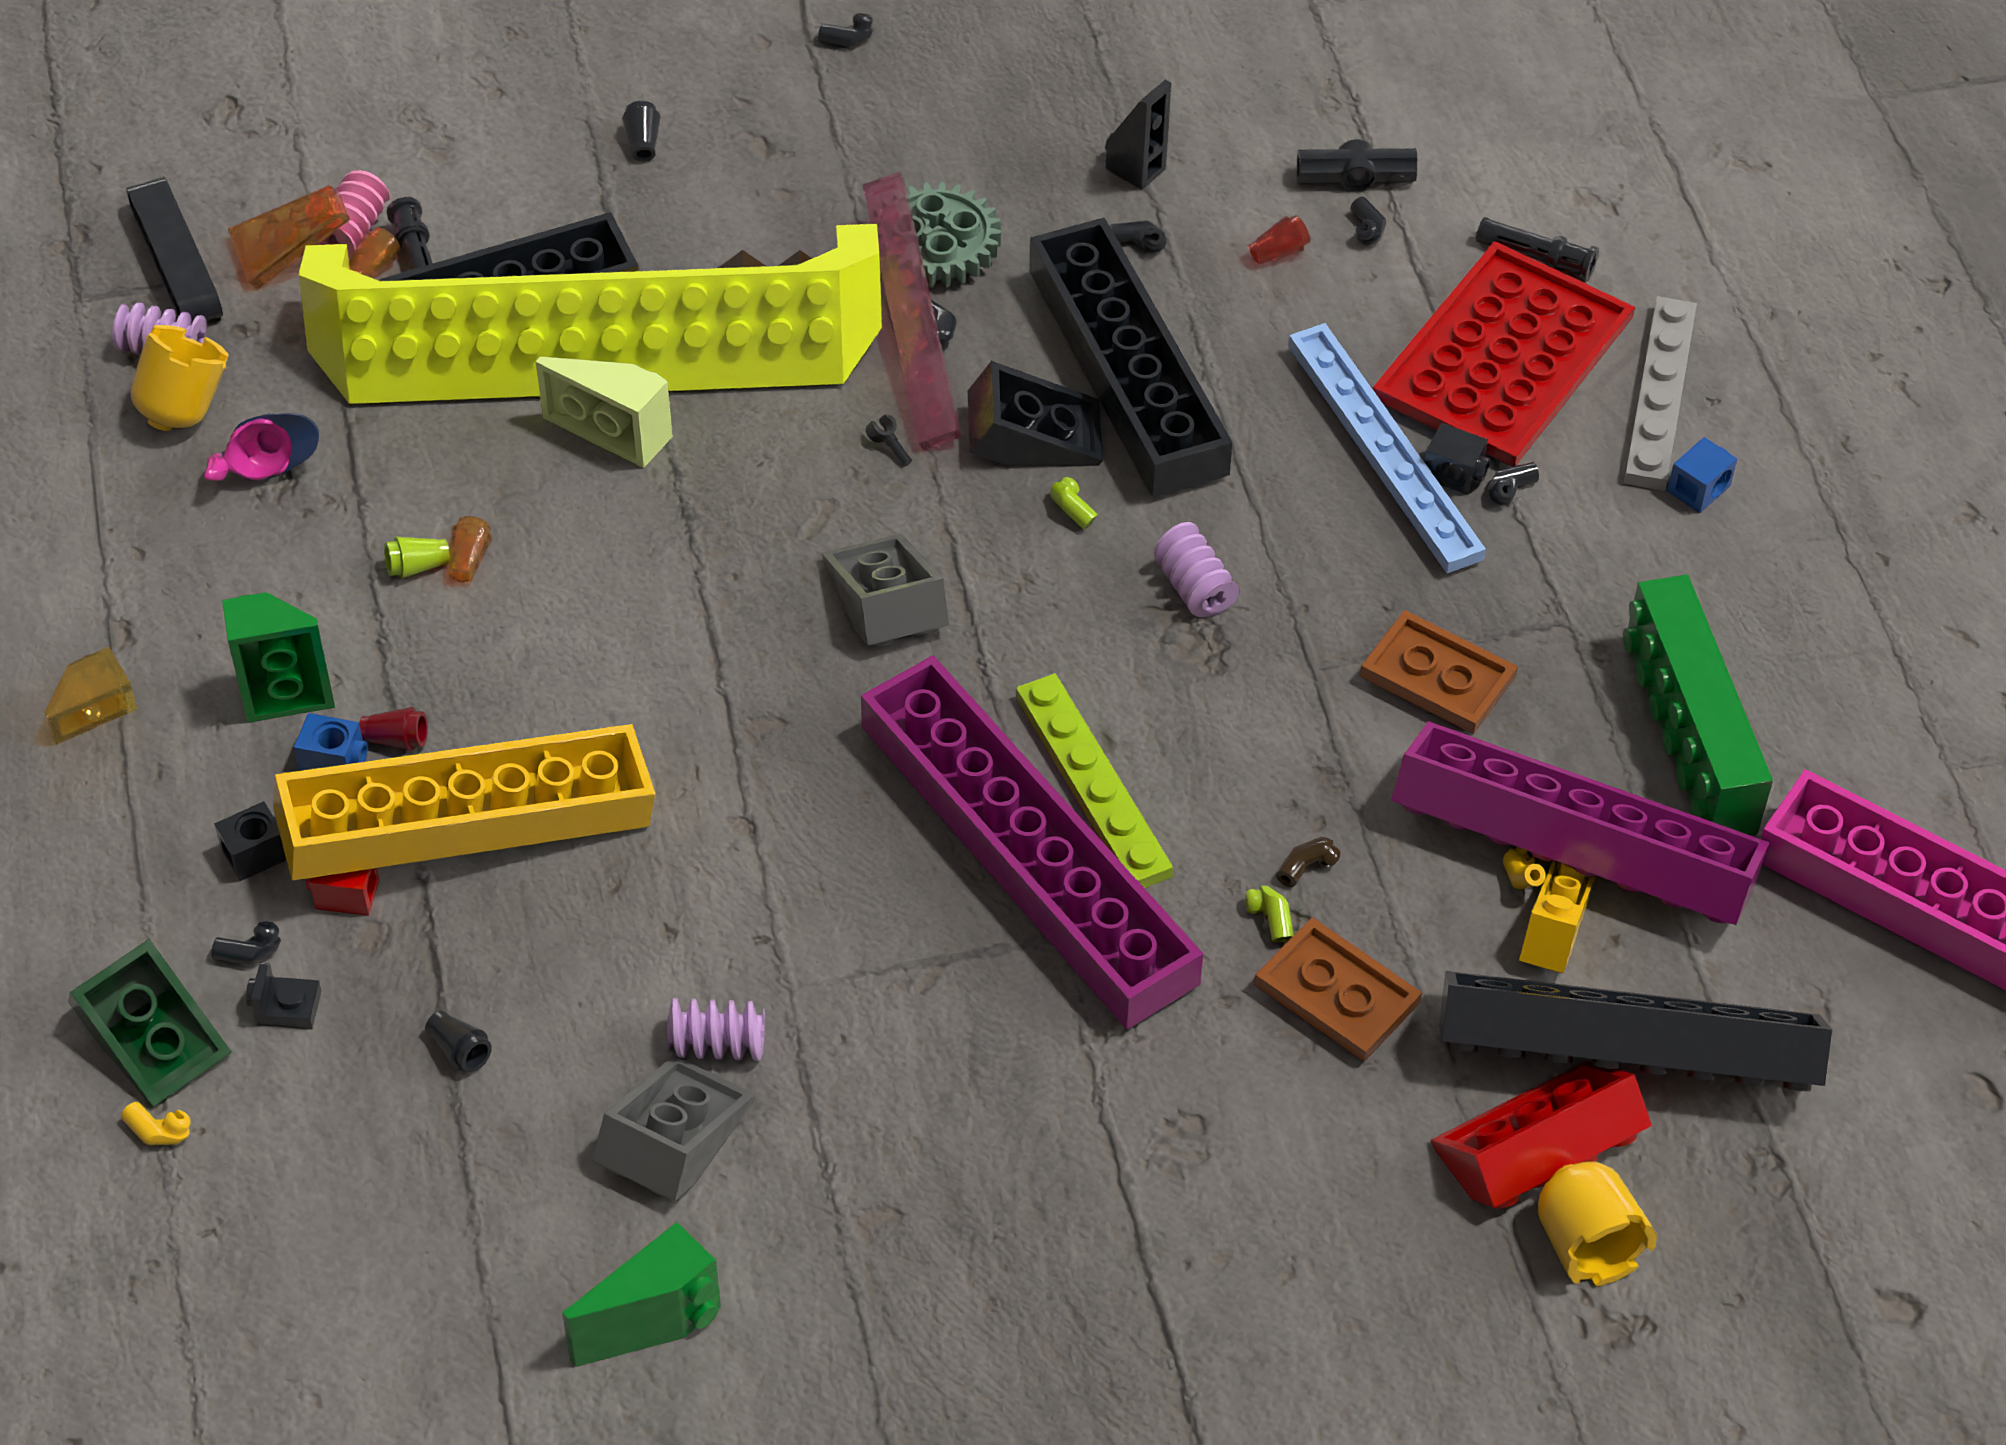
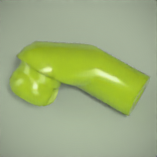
(1065, 496)

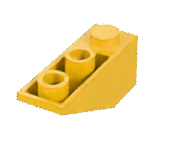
(1556, 917)

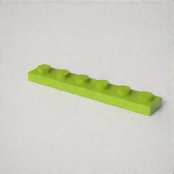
(1093, 779)

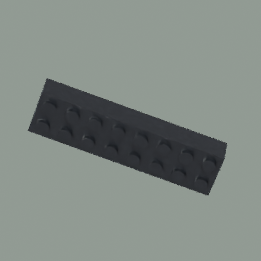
(1130, 357)
(1634, 1030)

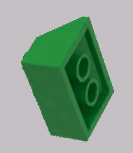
(276, 657)

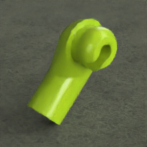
(1275, 908)

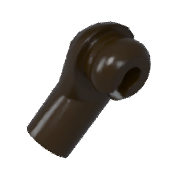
(1303, 855)

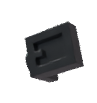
(283, 1000)

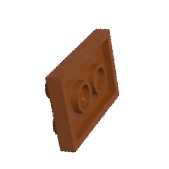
(1439, 671)
(1338, 989)

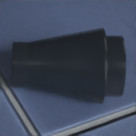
(642, 126)
(461, 1043)

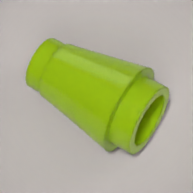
(414, 555)

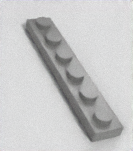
(1660, 394)

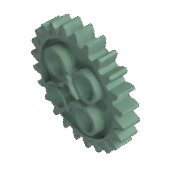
(953, 232)

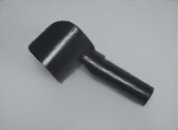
(878, 436)

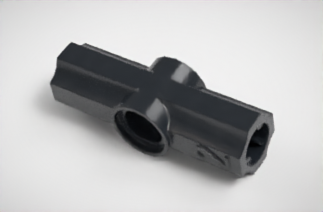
(1356, 165)

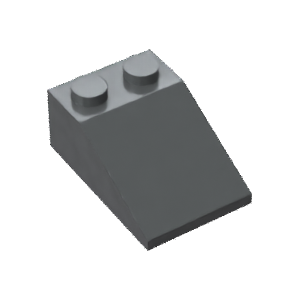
(887, 589)
(670, 1127)

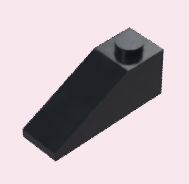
(1140, 142)

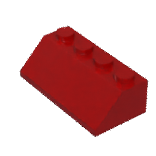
(1542, 1131)

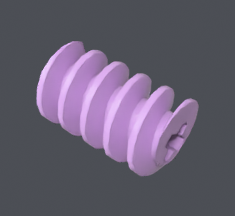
(133, 327)
(1195, 570)
(716, 1030)

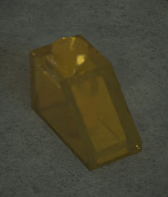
(88, 696)

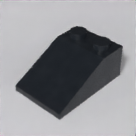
(1031, 420)

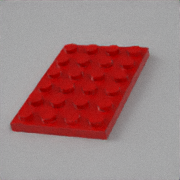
(1504, 352)

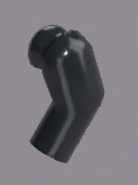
(1371, 220)
(1142, 234)

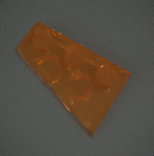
(279, 236)

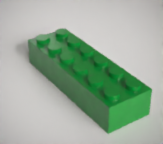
(1697, 705)

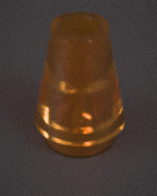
(374, 252)
(468, 547)

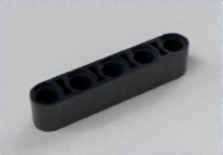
(174, 249)

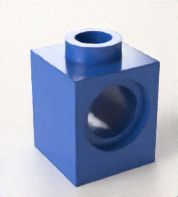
(1702, 474)
(329, 743)

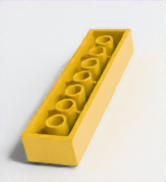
(462, 801)

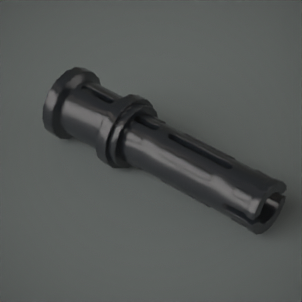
(410, 231)
(1555, 252)

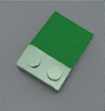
(645, 1301)

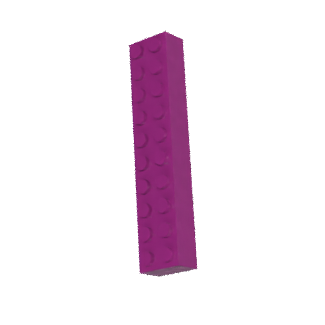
(1032, 842)

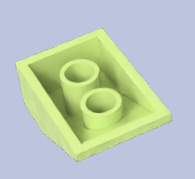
(607, 405)

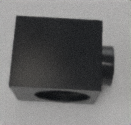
(1457, 458)
(250, 841)

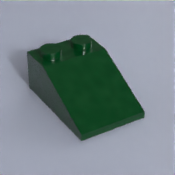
(148, 1023)

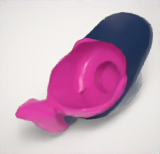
(265, 447)

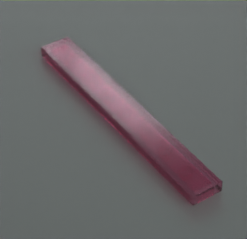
(912, 312)

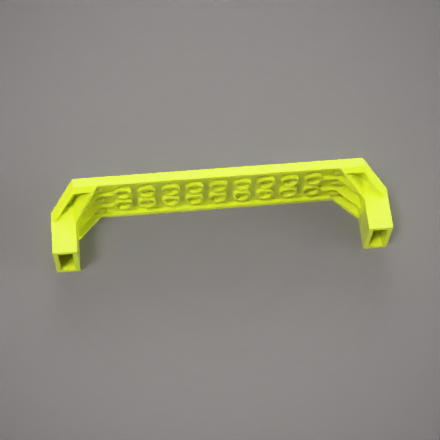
(685, 325)

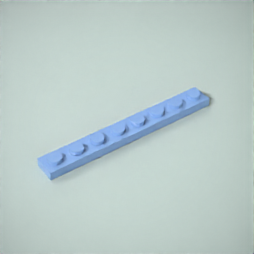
(1387, 448)

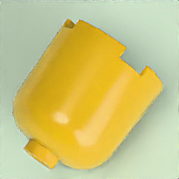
(176, 377)
(1594, 1223)

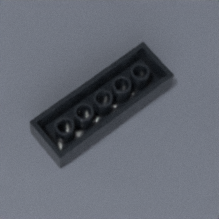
(575, 248)

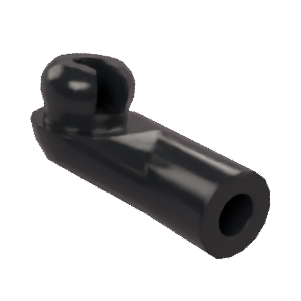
(848, 35)
(946, 324)
(1507, 480)
(251, 950)

